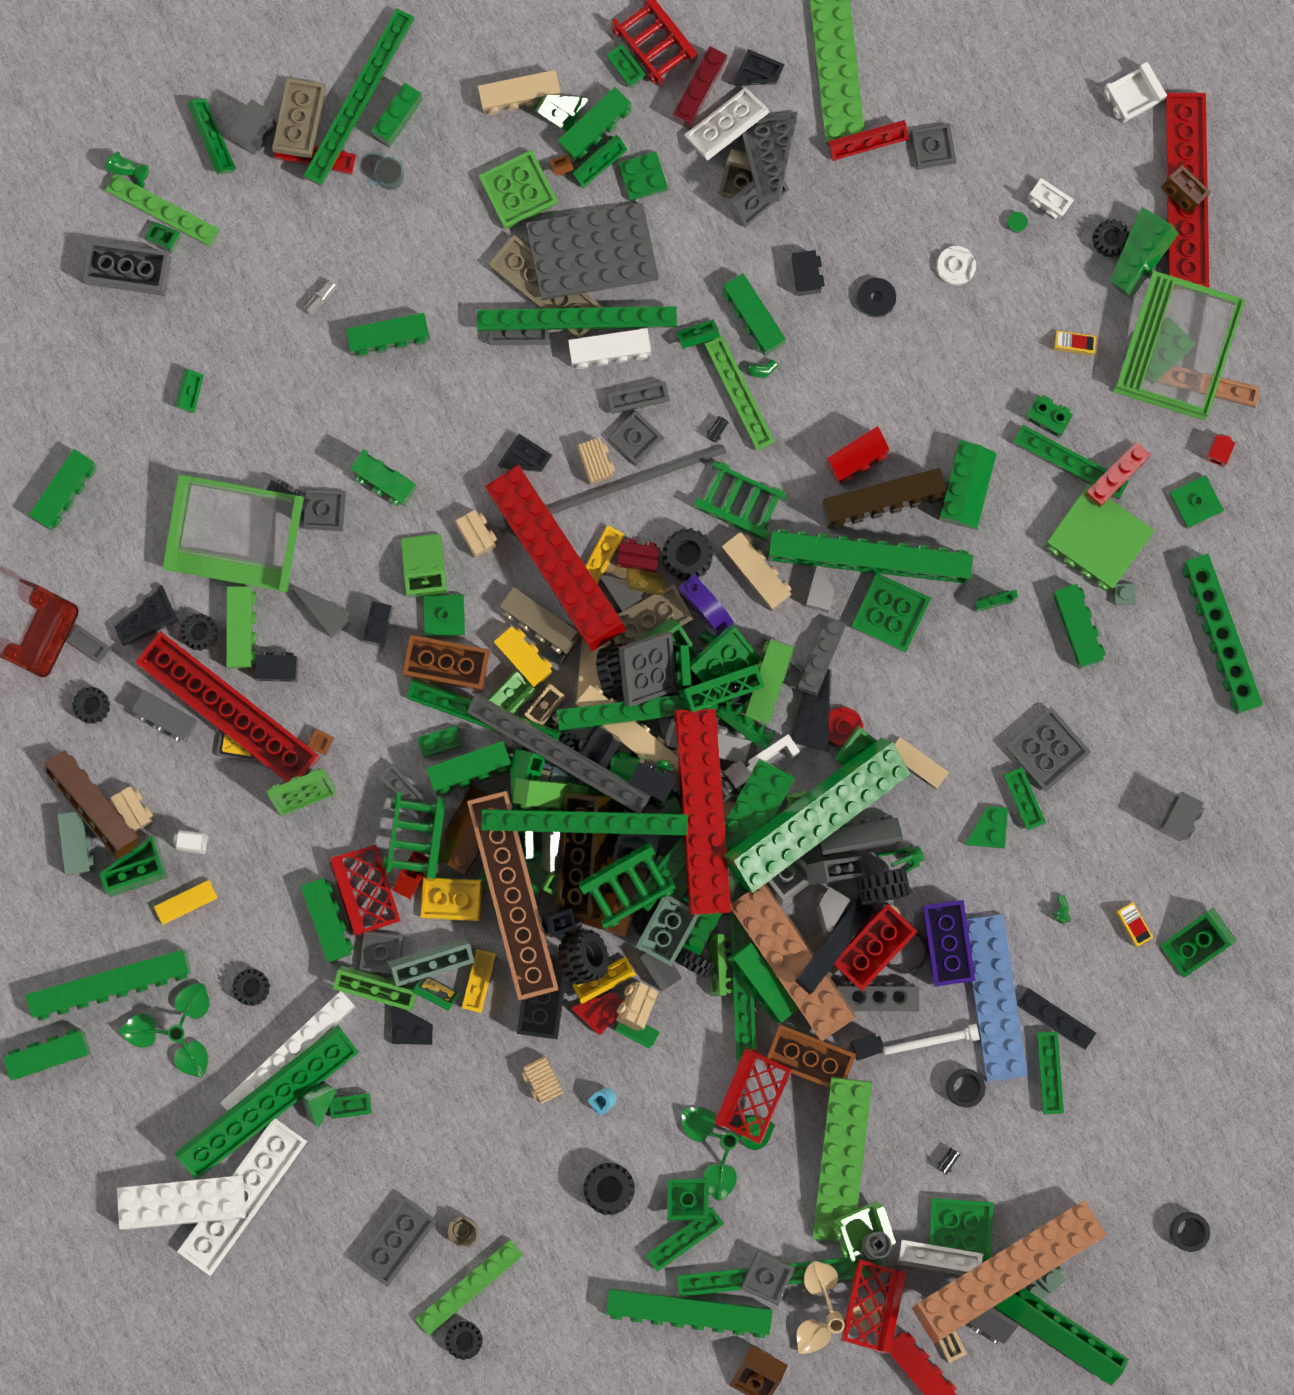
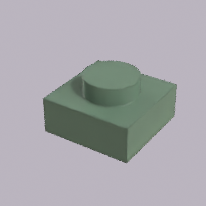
(1124, 594)

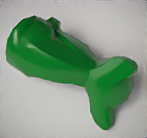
(122, 166)

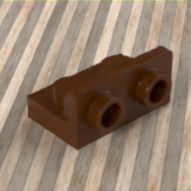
(1185, 189)

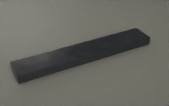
(833, 946)

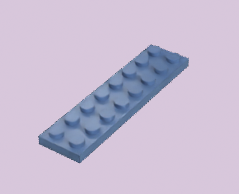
(996, 999)

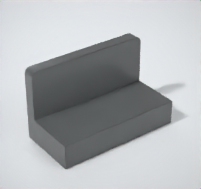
(550, 850)
(661, 972)

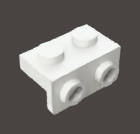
(1049, 199)

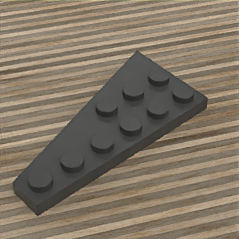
(768, 153)

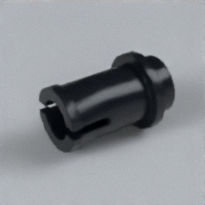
(717, 429)
(948, 1161)

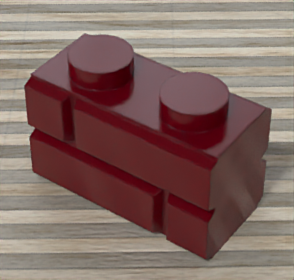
(638, 556)

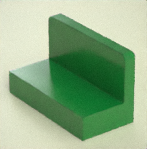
(645, 1037)

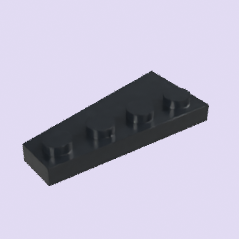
(812, 720)

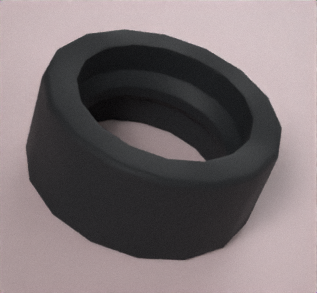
(980, 1092)
(1189, 1247)

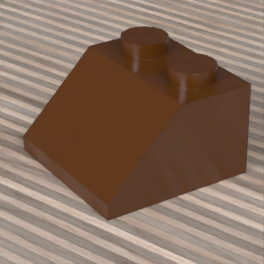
(758, 1373)

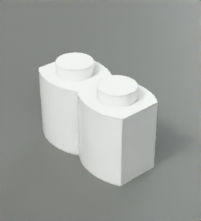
(190, 842)

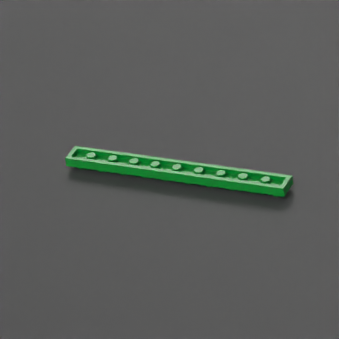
(359, 97)
(577, 318)
(584, 822)
(743, 998)
(732, 1279)

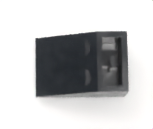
(630, 842)

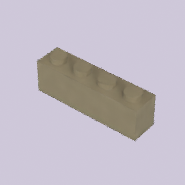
(540, 621)

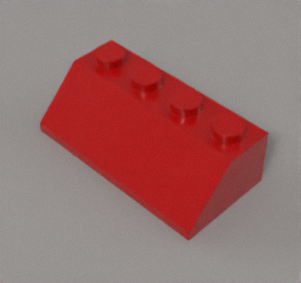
(874, 946)

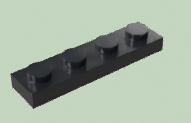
(1056, 1018)

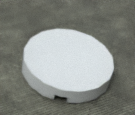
(956, 265)

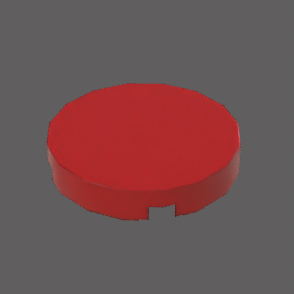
(842, 724)

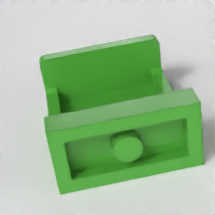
(855, 1225)

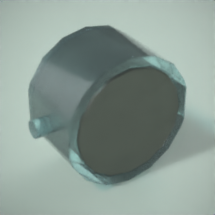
(389, 173)

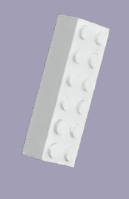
(181, 1203)

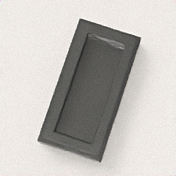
(88, 644)

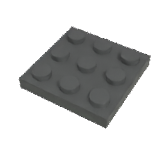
(647, 669)
(1048, 749)

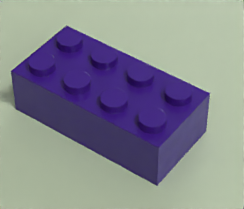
(948, 943)

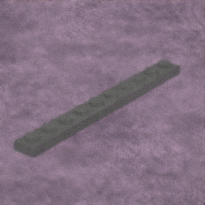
(558, 753)

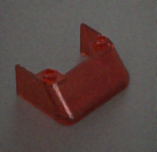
(45, 634)

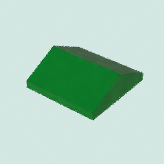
(688, 1199)

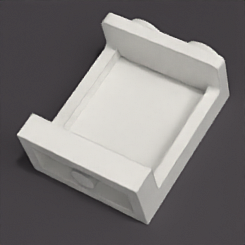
(1134, 93)
(785, 743)

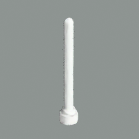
(969, 1033)

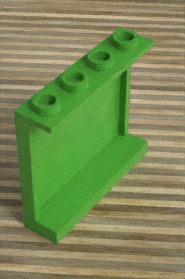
(1099, 540)

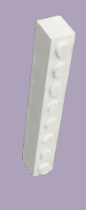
(307, 1035)

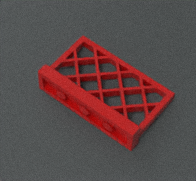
(347, 895)
(736, 1090)
(888, 1314)

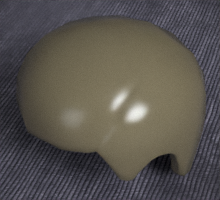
(462, 1231)

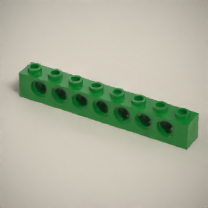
(1218, 603)

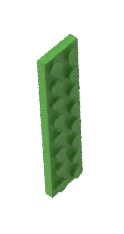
(837, 68)
(842, 1153)

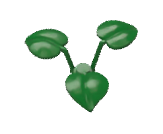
(193, 1057)
(698, 1124)

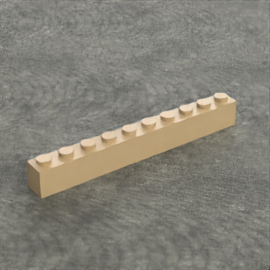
(637, 737)

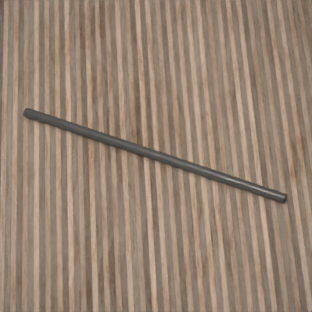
(632, 481)

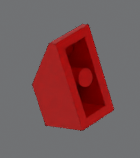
(409, 880)

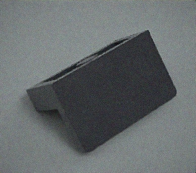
(601, 746)

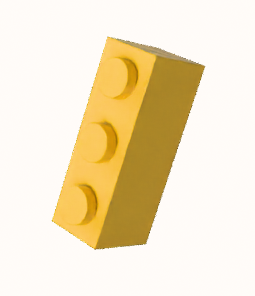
(524, 656)

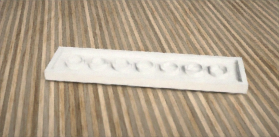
(260, 1173)

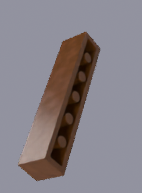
(90, 804)

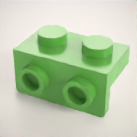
(512, 693)

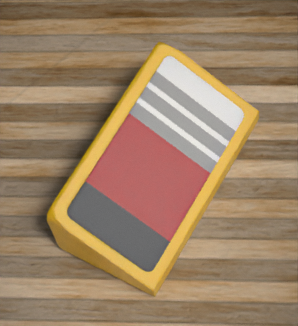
(1075, 343)
(1134, 924)

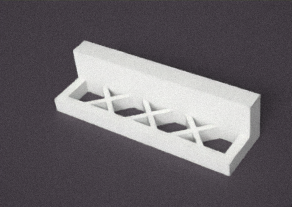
(937, 1258)

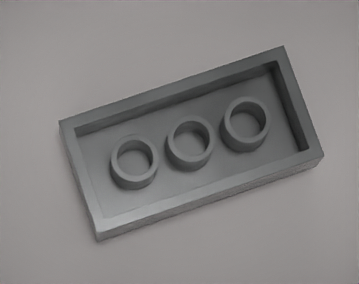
(127, 268)

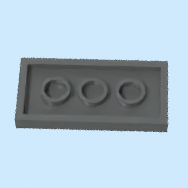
(396, 1241)

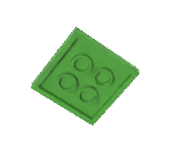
(518, 189)
(302, 791)

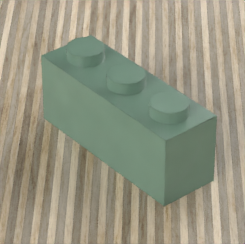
(75, 844)

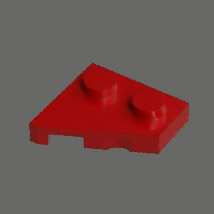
(599, 1011)

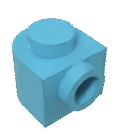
(603, 1101)

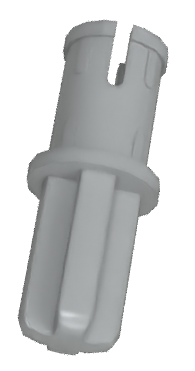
(320, 297)

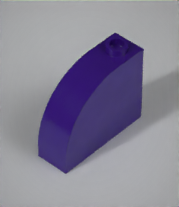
(705, 605)

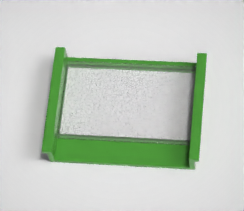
(1179, 345)
(233, 533)

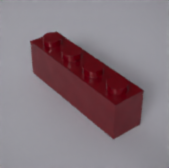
(699, 87)

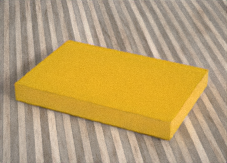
(452, 899)

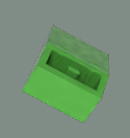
(424, 565)

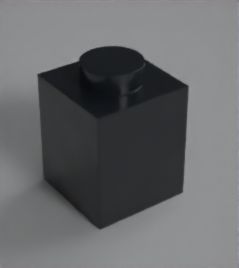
(867, 1046)

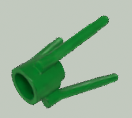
(913, 856)

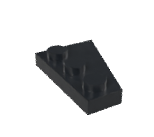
(148, 618)

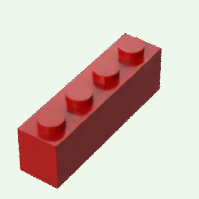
(918, 1368)

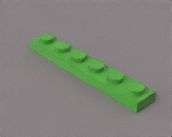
(162, 210)
(739, 393)
(469, 1287)

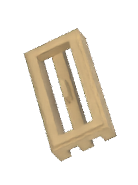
(956, 1355)

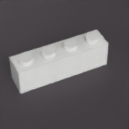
(610, 348)

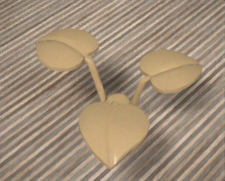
(812, 1335)

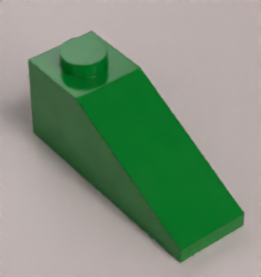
(525, 766)

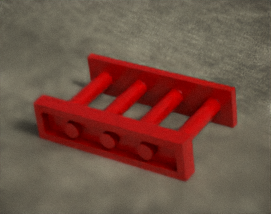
(674, 37)

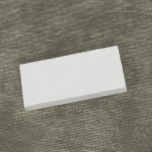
(726, 123)

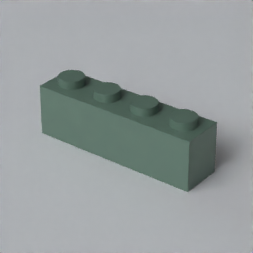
(431, 962)

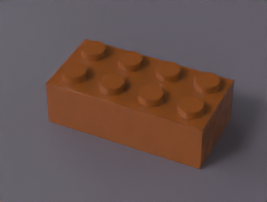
(446, 663)
(809, 1056)

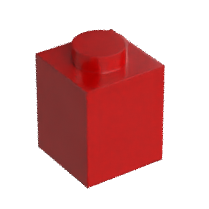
(1220, 450)

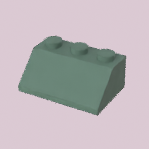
(667, 929)

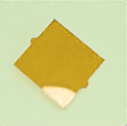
(645, 581)

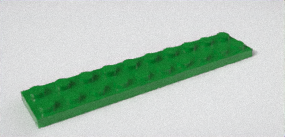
(751, 811)
(266, 1102)

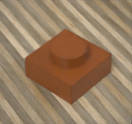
(561, 165)
(320, 742)

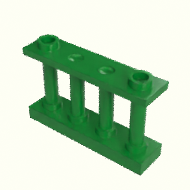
(724, 512)
(433, 829)
(609, 875)

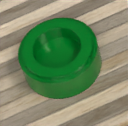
(1017, 222)

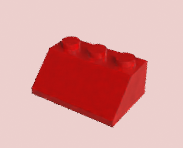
(857, 456)

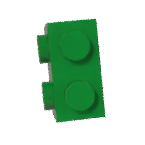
(1049, 415)

